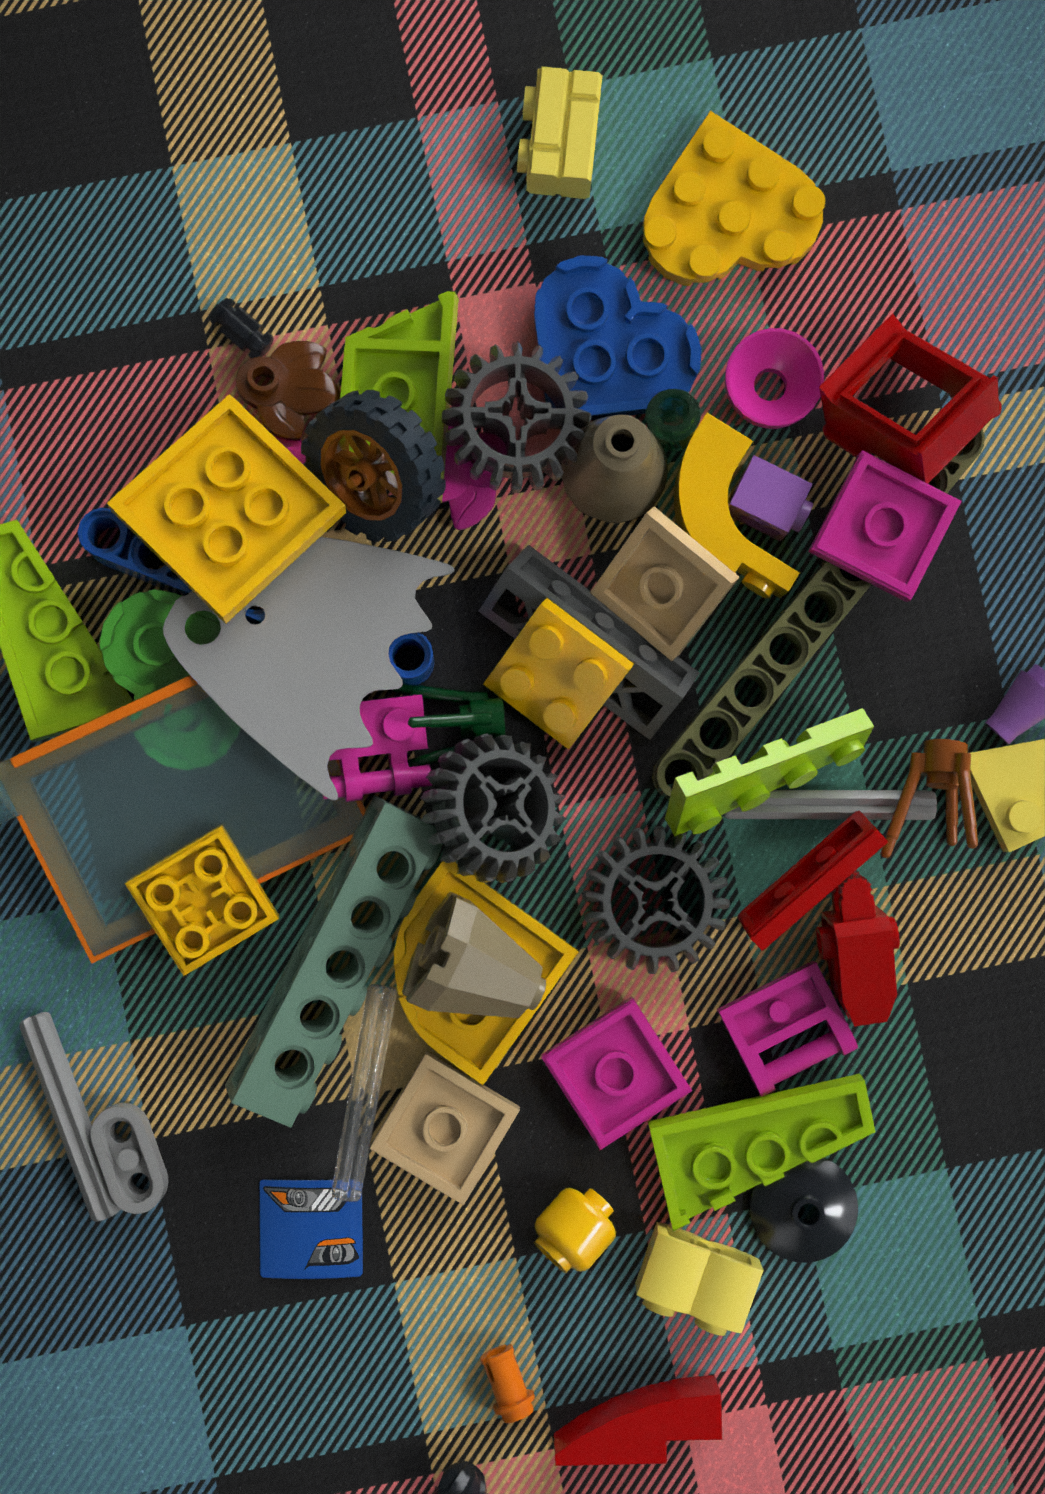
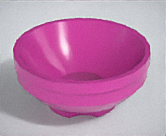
(785, 355)

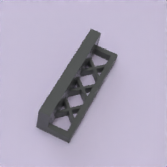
(537, 578)

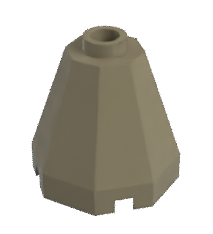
(471, 966)

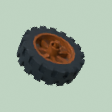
(364, 476)

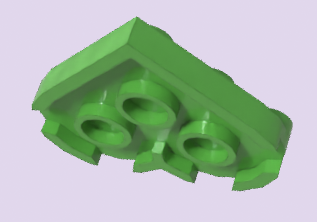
(136, 646)

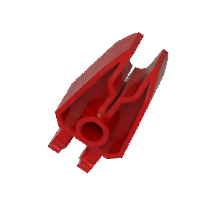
(859, 952)

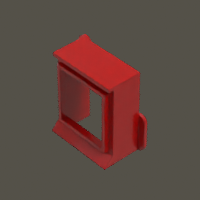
(860, 427)

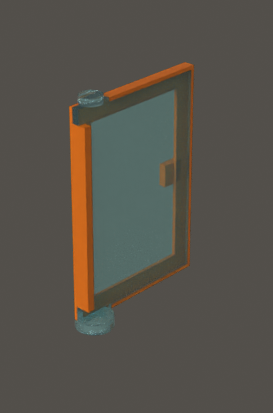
(146, 785)

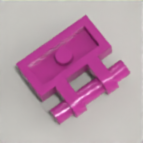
(391, 735)

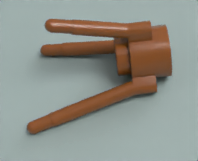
(946, 768)

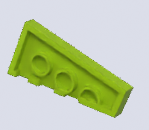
(47, 646)
(700, 803)
(740, 1144)

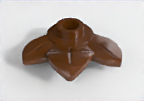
(296, 388)

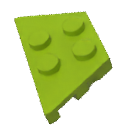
(409, 361)

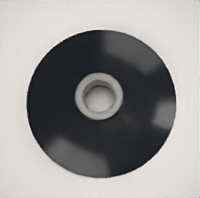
(777, 1205)

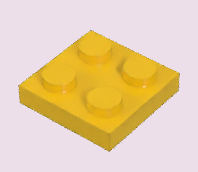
(558, 673)

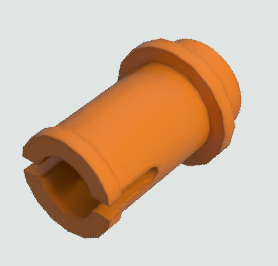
(507, 1384)

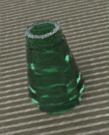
(673, 418)

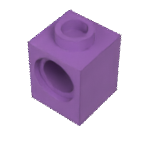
(770, 499)

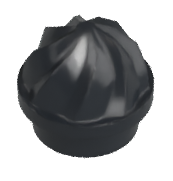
(462, 1479)

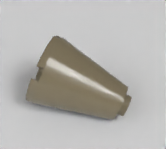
(616, 470)

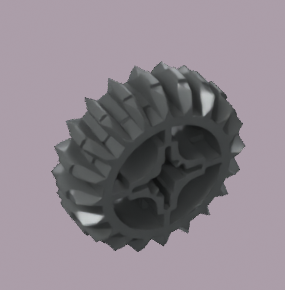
(495, 417)
(521, 812)
(638, 918)

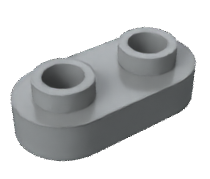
(124, 1157)

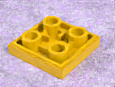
(202, 900)

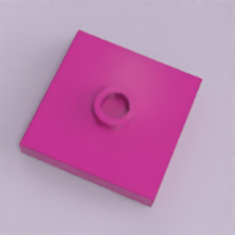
(884, 526)
(616, 1073)

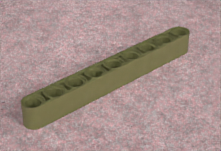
(771, 676)

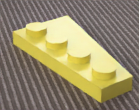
(1012, 791)

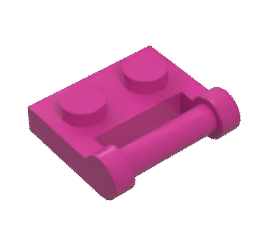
(780, 1012)

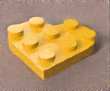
(730, 207)

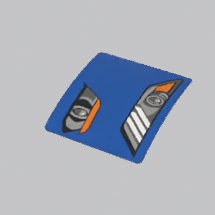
(308, 1231)

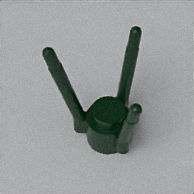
(479, 717)

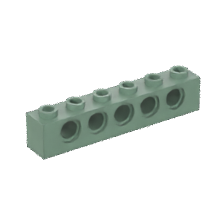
(290, 1091)

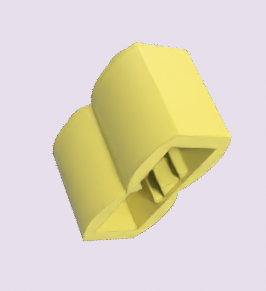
(698, 1279)

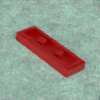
(811, 879)

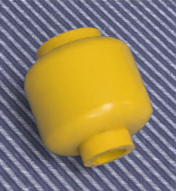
(575, 1229)

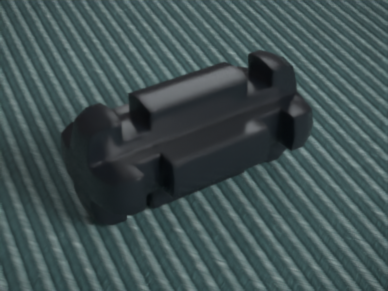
(241, 328)

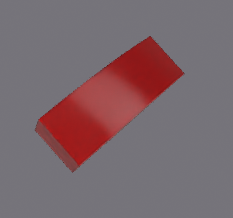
(640, 1422)

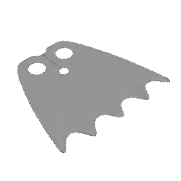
(314, 655)

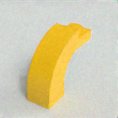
(704, 510)

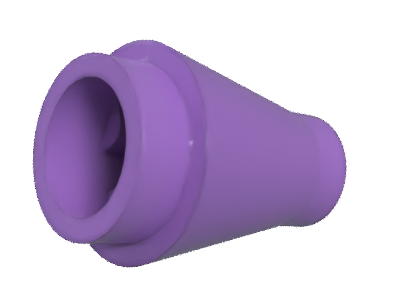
(1021, 706)

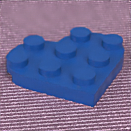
(612, 338)

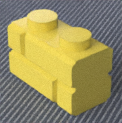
(562, 132)

